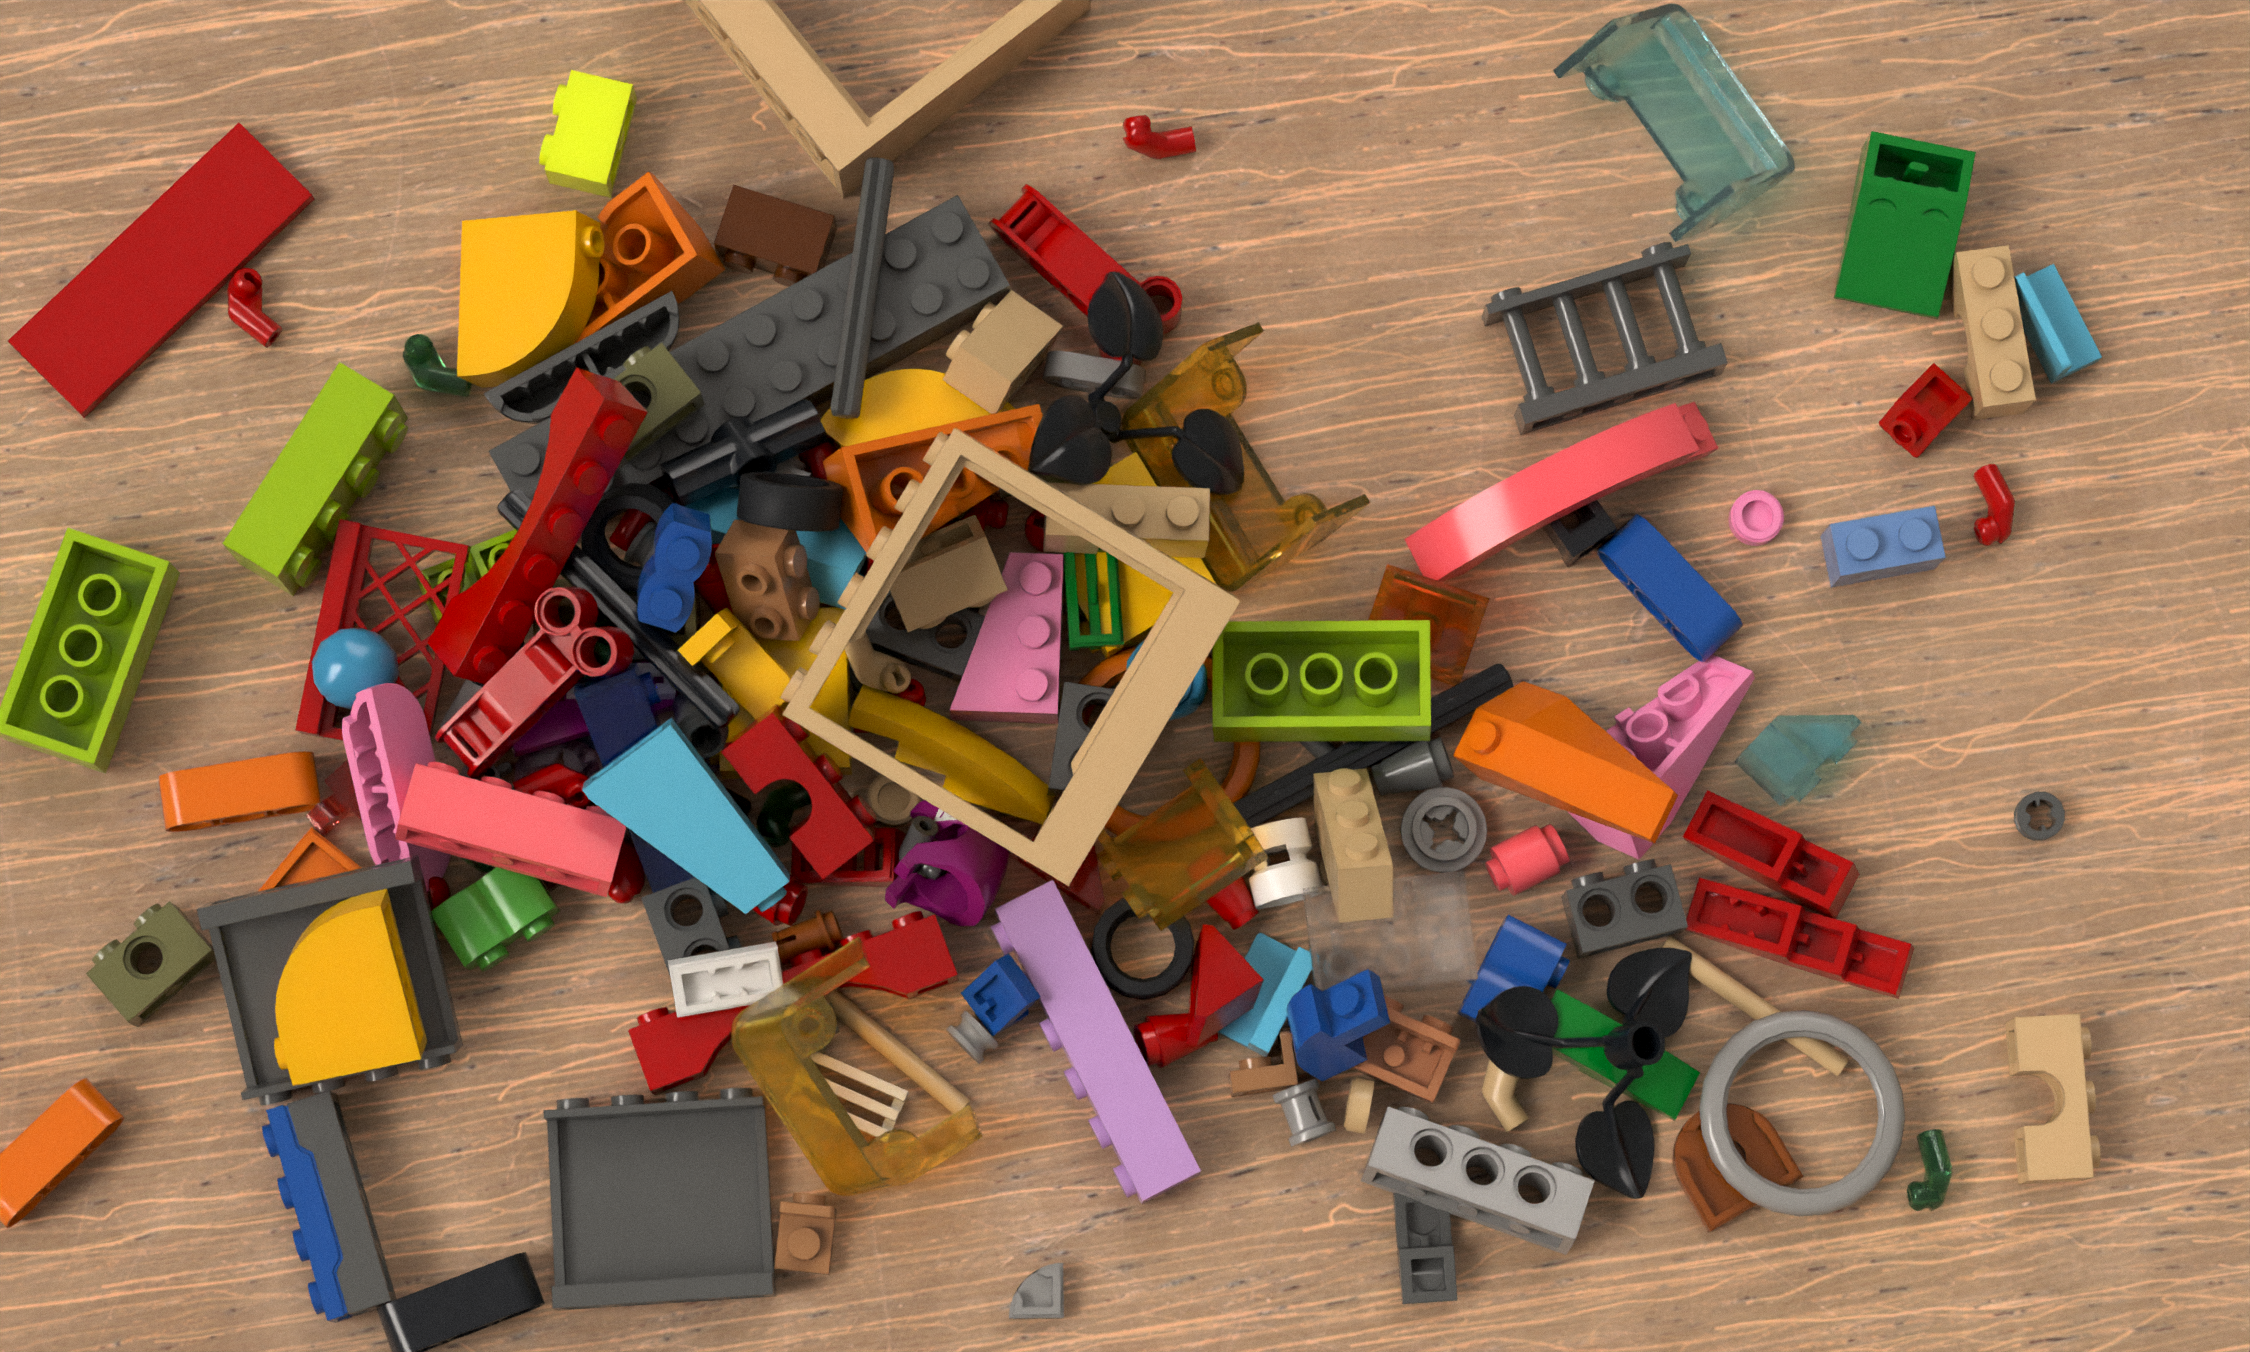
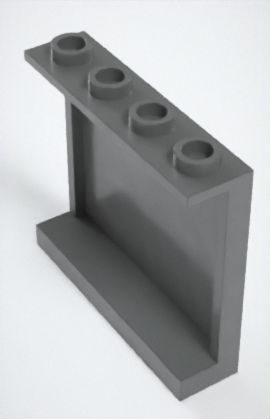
(257, 934)
(660, 1200)

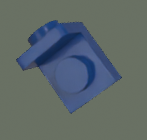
(1001, 995)

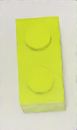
(588, 133)

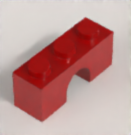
(777, 750)

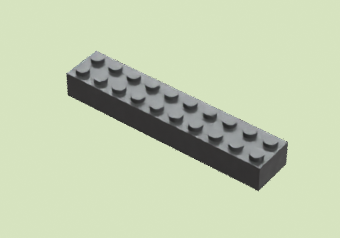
(787, 347)

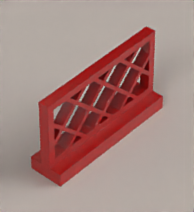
(342, 603)

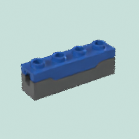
(330, 1207)

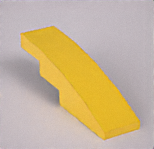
(971, 764)

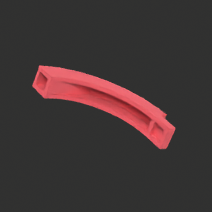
(1558, 487)

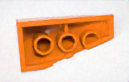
(648, 253)
(880, 470)
(1563, 758)

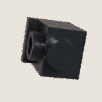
(1593, 531)

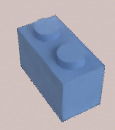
(1882, 546)

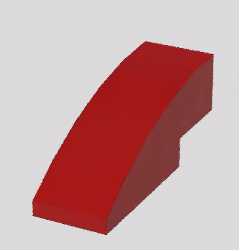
(1772, 854)

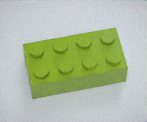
(317, 480)
(86, 650)
(1322, 681)

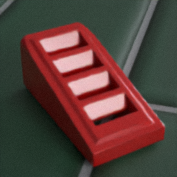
(848, 876)

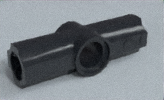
(743, 448)

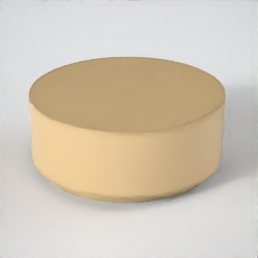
(891, 802)
(1358, 1105)

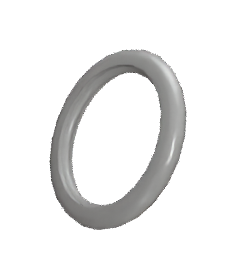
(1730, 1162)

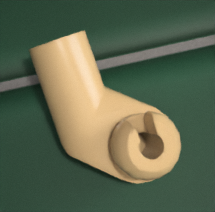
(877, 668)
(1499, 1091)

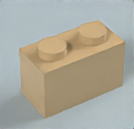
(1001, 351)
(947, 575)

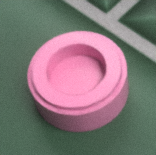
(1756, 518)

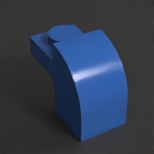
(1331, 1023)

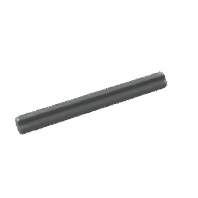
(862, 288)

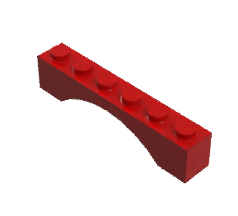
(584, 448)
(901, 962)

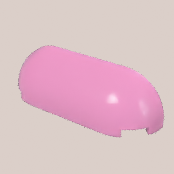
(382, 745)

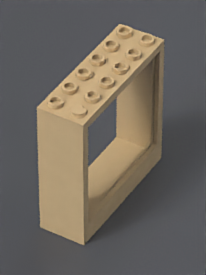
(828, 118)
(1132, 714)

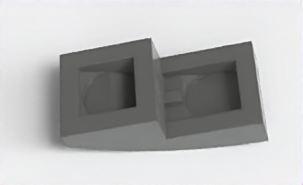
(1424, 1252)

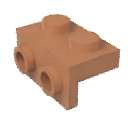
(1409, 1053)

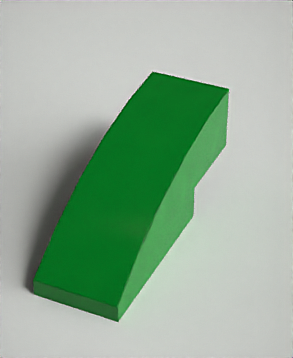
(1663, 1083)

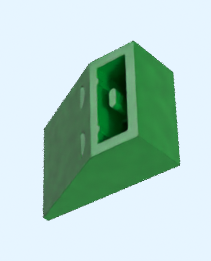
(1903, 224)

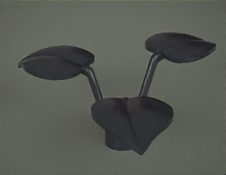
(1076, 433)
(1654, 997)

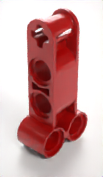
(1070, 257)
(534, 680)

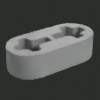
(1089, 372)

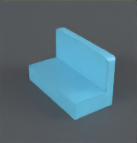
(2054, 324)
(1283, 976)

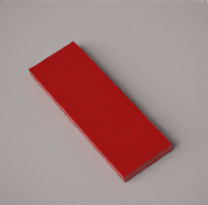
(161, 270)

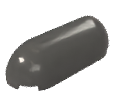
(535, 392)

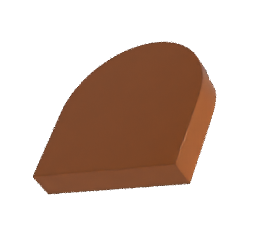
(1702, 1181)

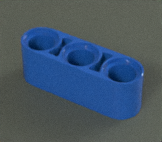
(1669, 588)

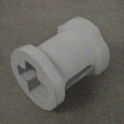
(1304, 1112)

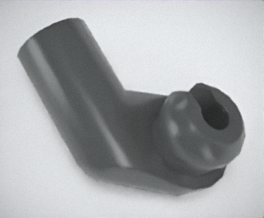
(921, 830)

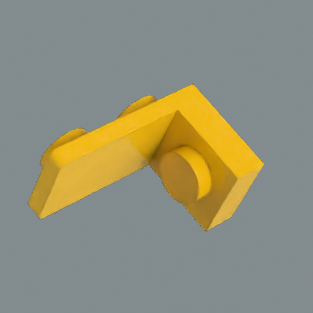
(738, 662)

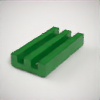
(1095, 639)

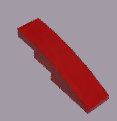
(1799, 938)

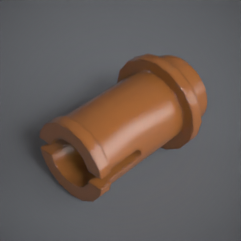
(808, 935)

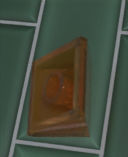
(1452, 613)

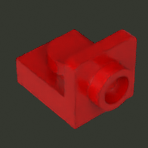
(1924, 410)

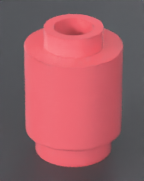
(1527, 859)

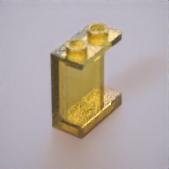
(1182, 851)

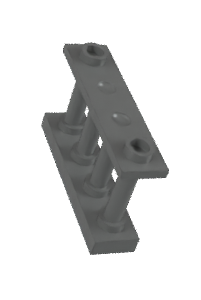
(1642, 373)

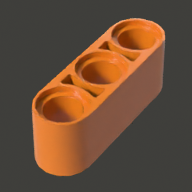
(239, 791)
(53, 1148)

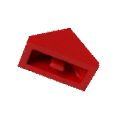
(1220, 986)

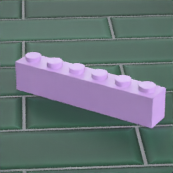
(1097, 1044)

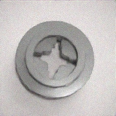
(1436, 805)

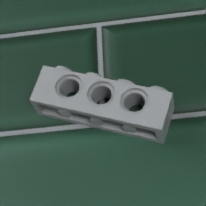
(1495, 1205)

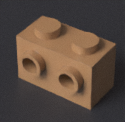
(767, 580)

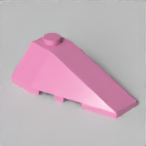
(1676, 735)

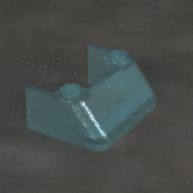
(1689, 108)

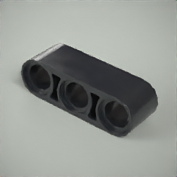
(461, 1305)

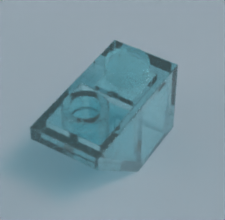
(1791, 750)

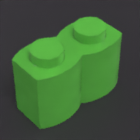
(493, 915)

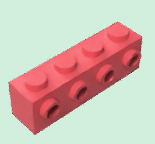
(510, 828)

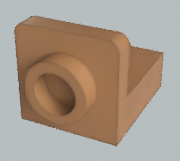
(1260, 1076)
(805, 1235)

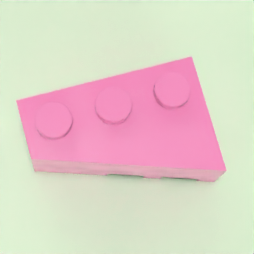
(1018, 648)

